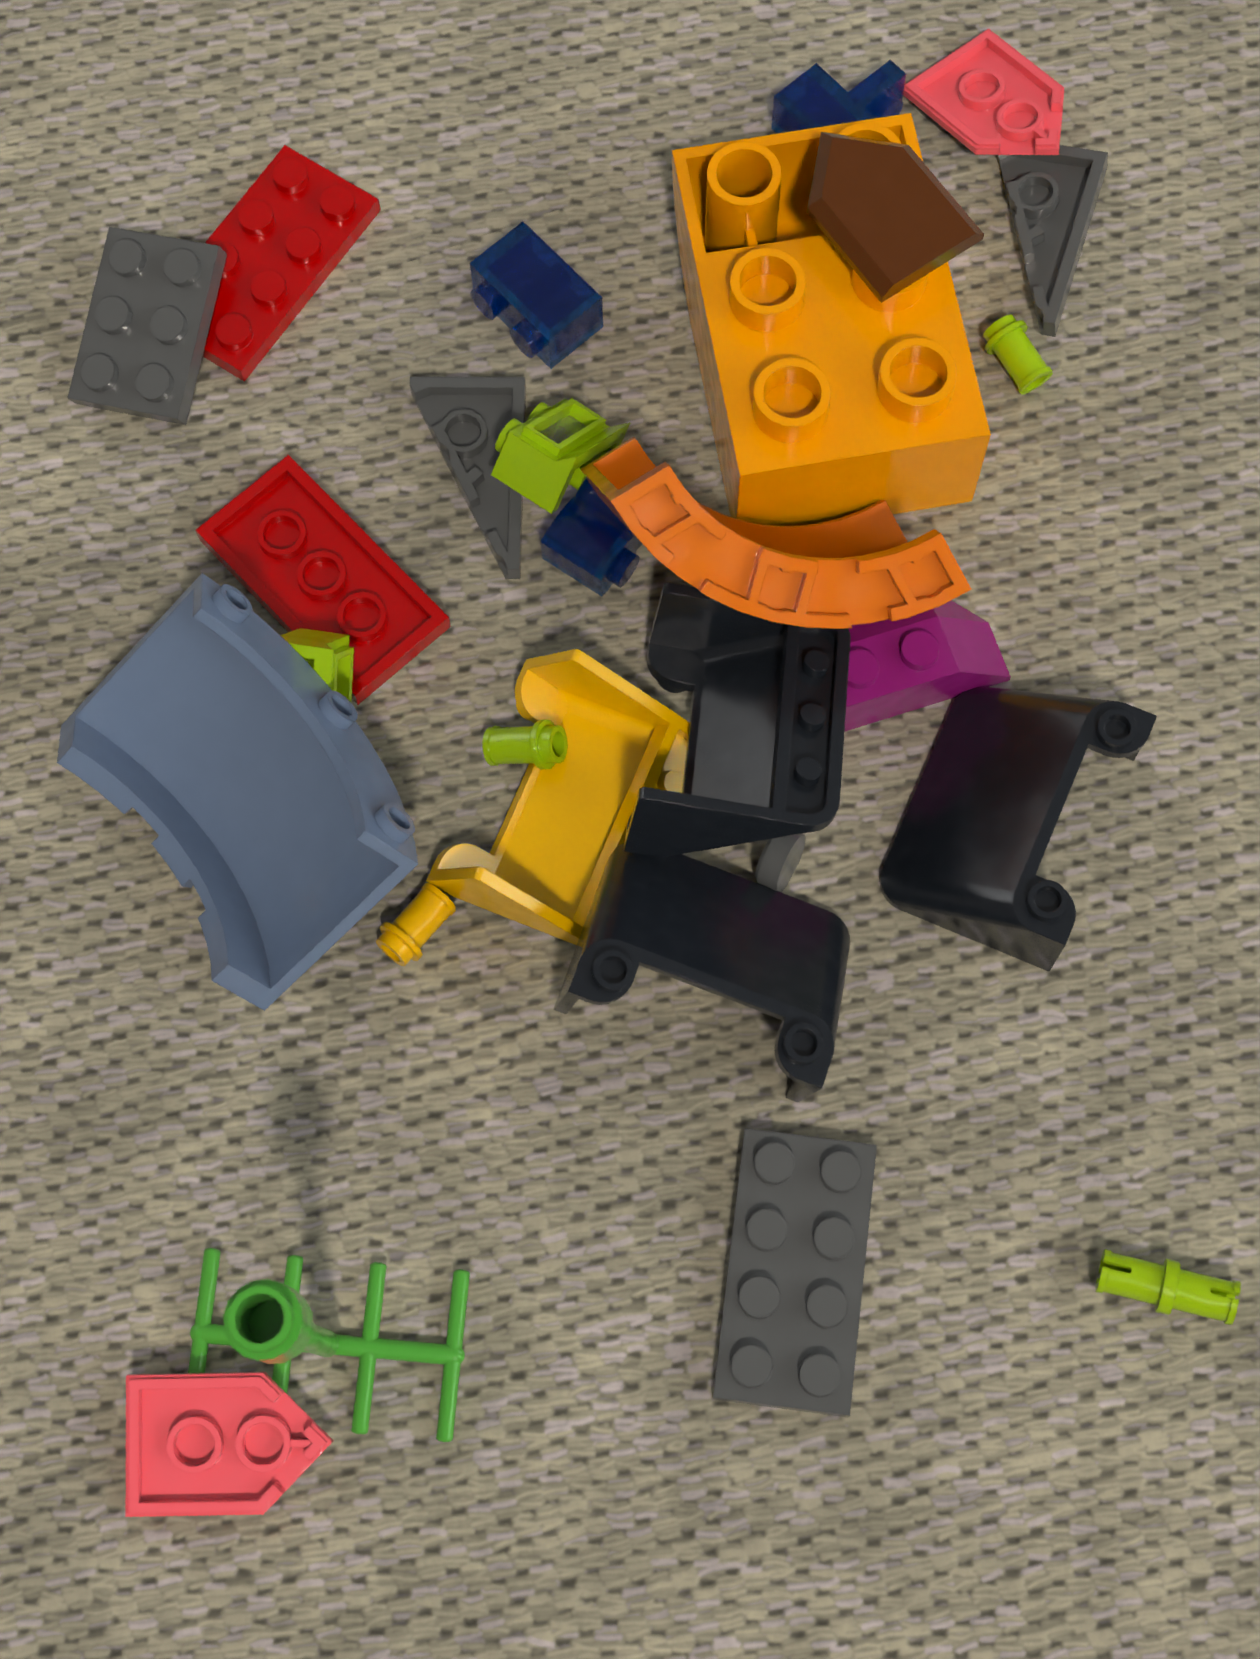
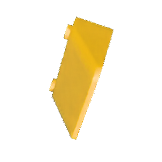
(578, 811)

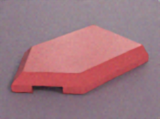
(992, 99)
(213, 1443)

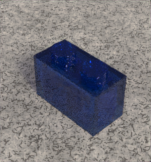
(535, 296)

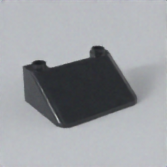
(759, 731)
(990, 810)
(721, 939)

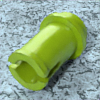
(1017, 354)
(537, 744)

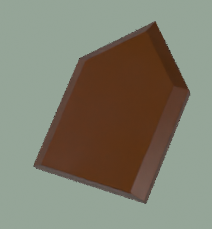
(885, 212)

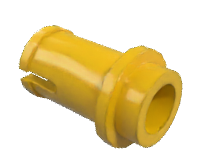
(415, 925)

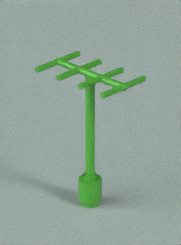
(276, 1324)

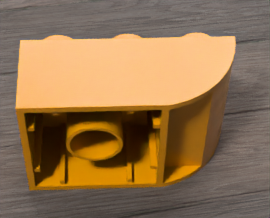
(803, 370)

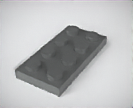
(795, 1273)

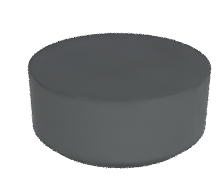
(779, 861)

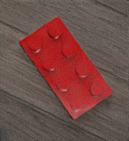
(279, 253)
(323, 573)

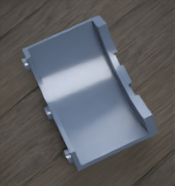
(250, 784)

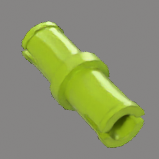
(1168, 1287)

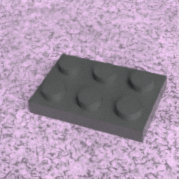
(147, 325)

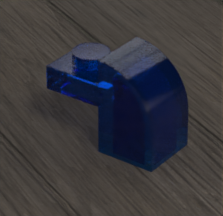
(821, 101)

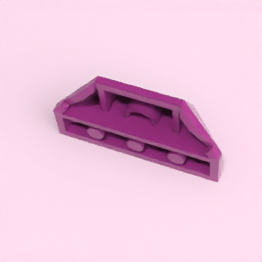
(919, 662)

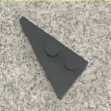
(1051, 215)
(465, 423)

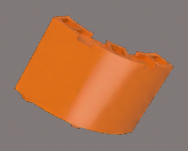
(790, 575)

